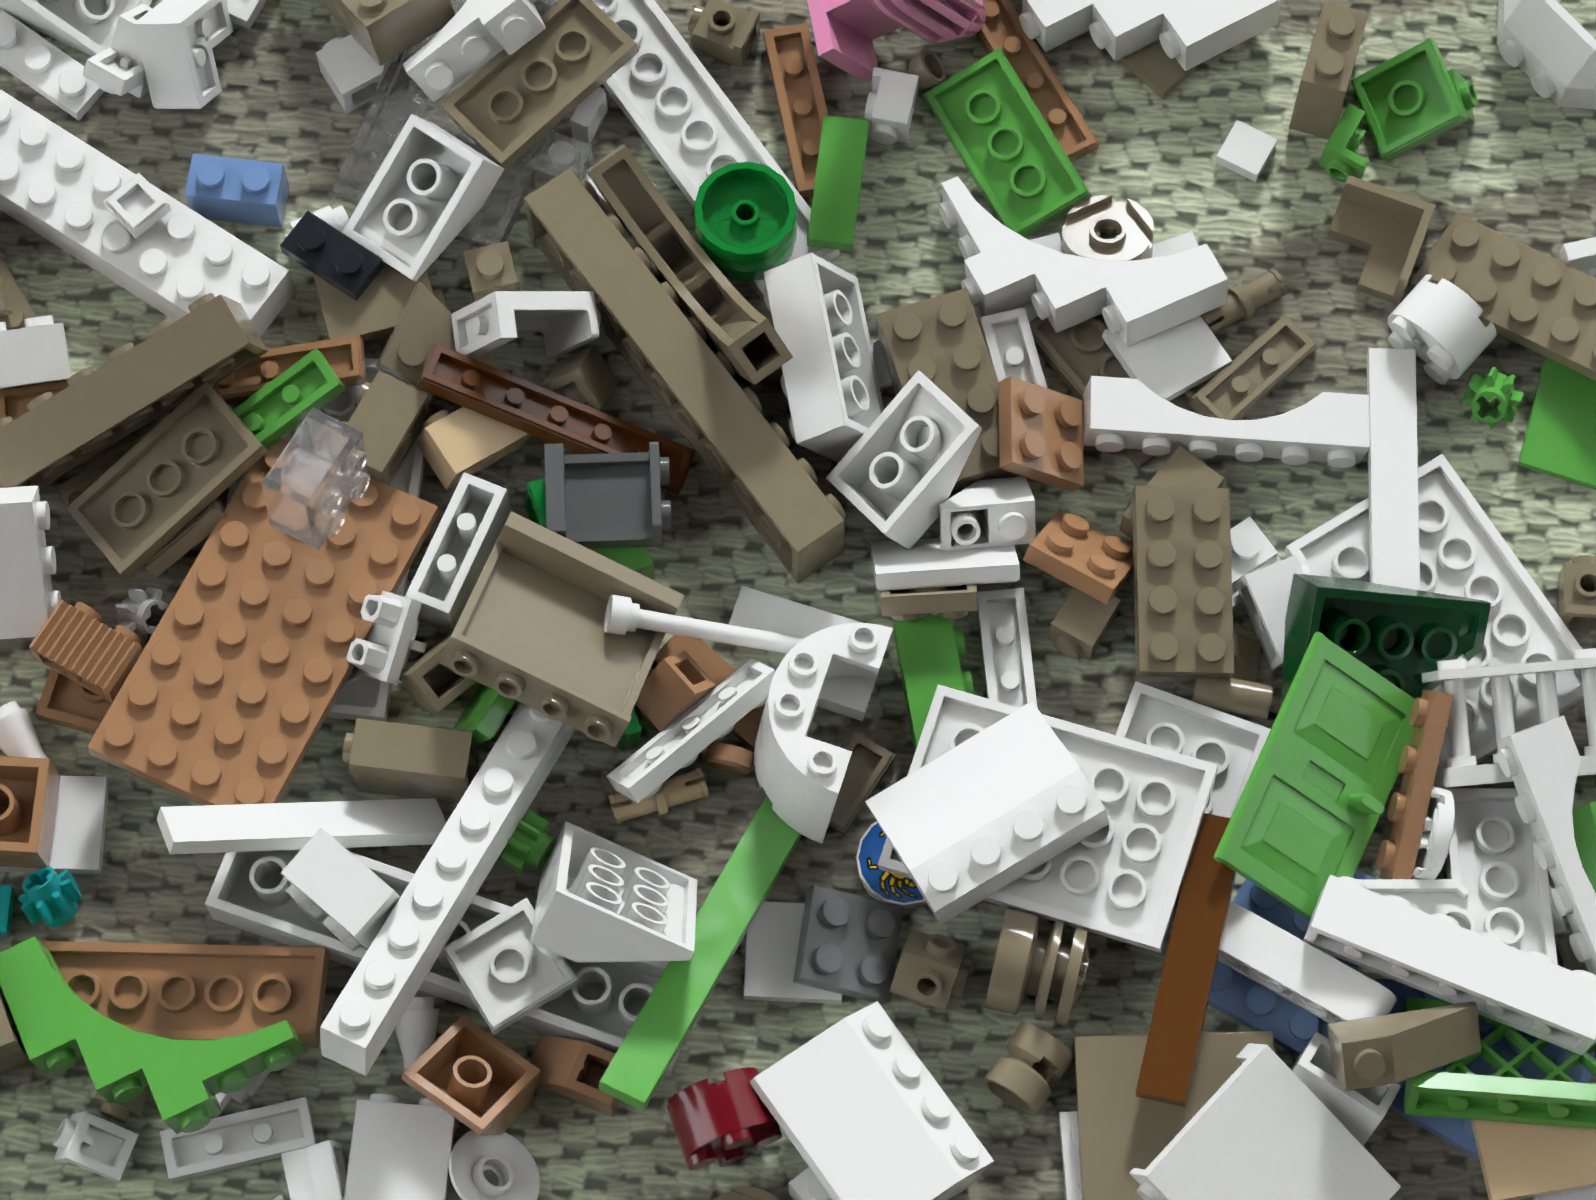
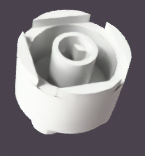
(1441, 327)

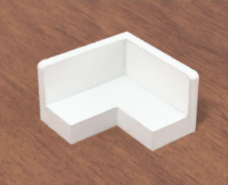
(178, 53)

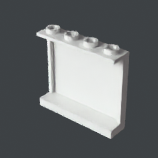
(1264, 1142)

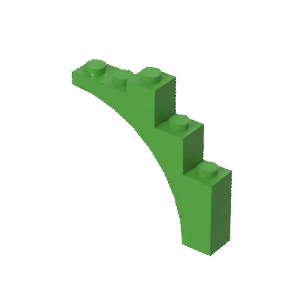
(122, 1061)

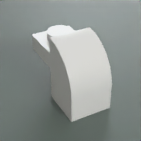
(120, 66)

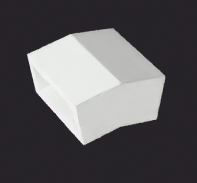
(316, 1171)

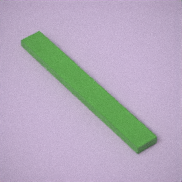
(688, 984)

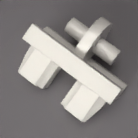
(390, 638)

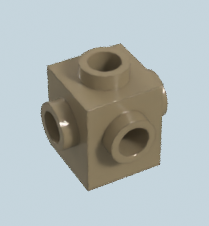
(930, 970)

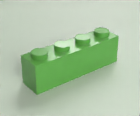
(927, 657)

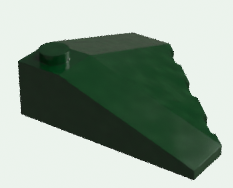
(1383, 627)

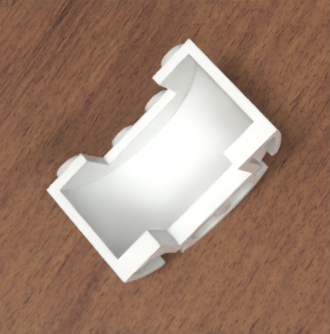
(825, 671)

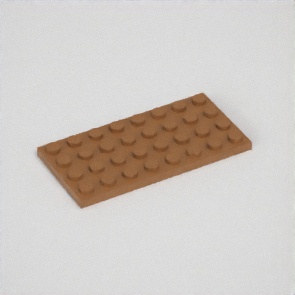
(257, 646)

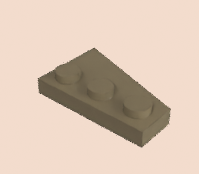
(412, 340)

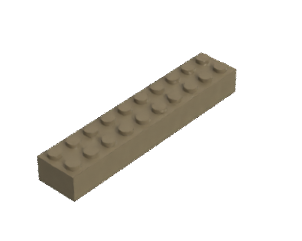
(687, 376)

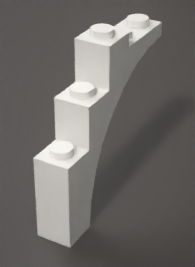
(1186, 28)
(471, 40)
(1067, 289)

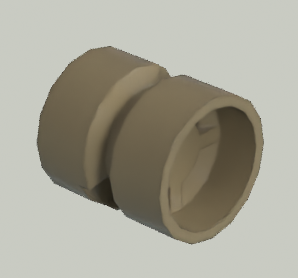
(1031, 1064)

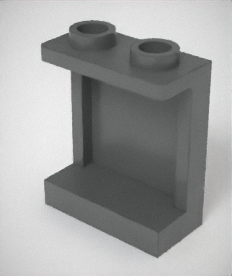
(607, 497)

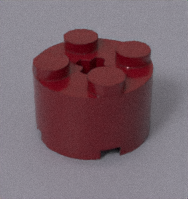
(721, 1119)

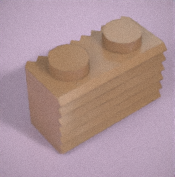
(86, 649)

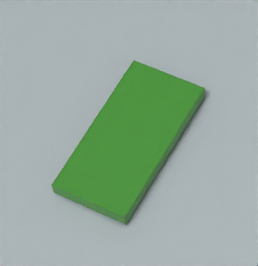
(1006, 144)

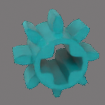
(50, 897)

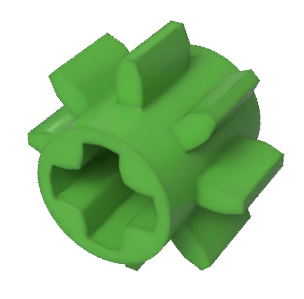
(1482, 399)
(528, 844)

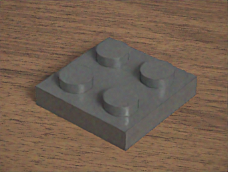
(848, 944)

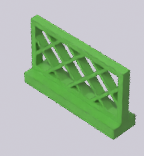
(1506, 1093)

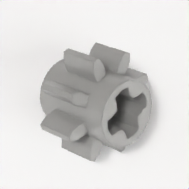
(142, 611)

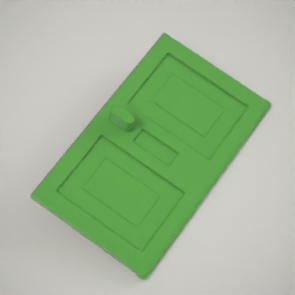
(1319, 778)

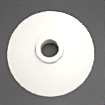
(499, 1160)

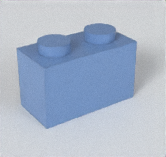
(237, 190)

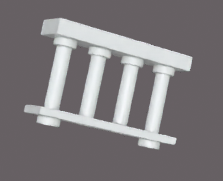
(1462, 766)

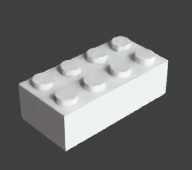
(833, 368)

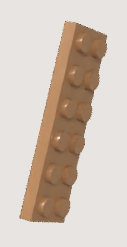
(198, 987)

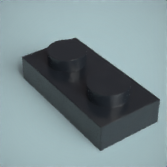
(332, 255)

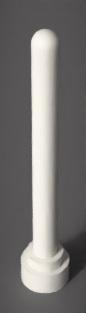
(627, 616)

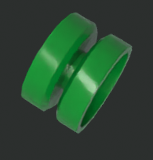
(746, 220)

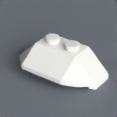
(1549, 50)

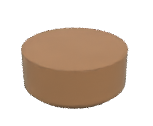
(729, 758)

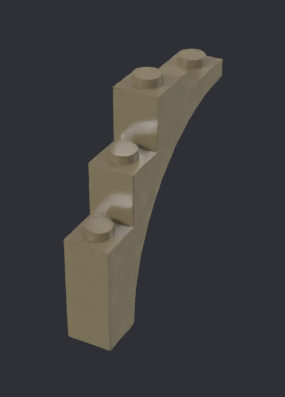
(678, 259)

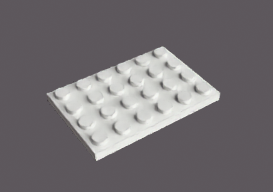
(1465, 559)
(1123, 875)

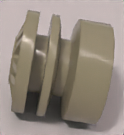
(1037, 967)

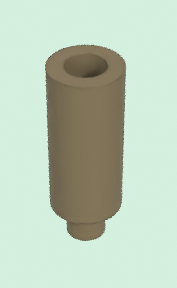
(1236, 696)

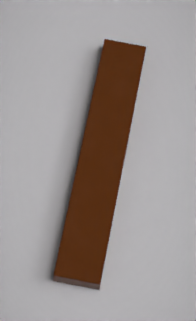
(543, 411)
(1188, 970)

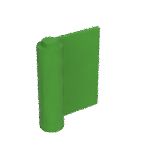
(1562, 426)

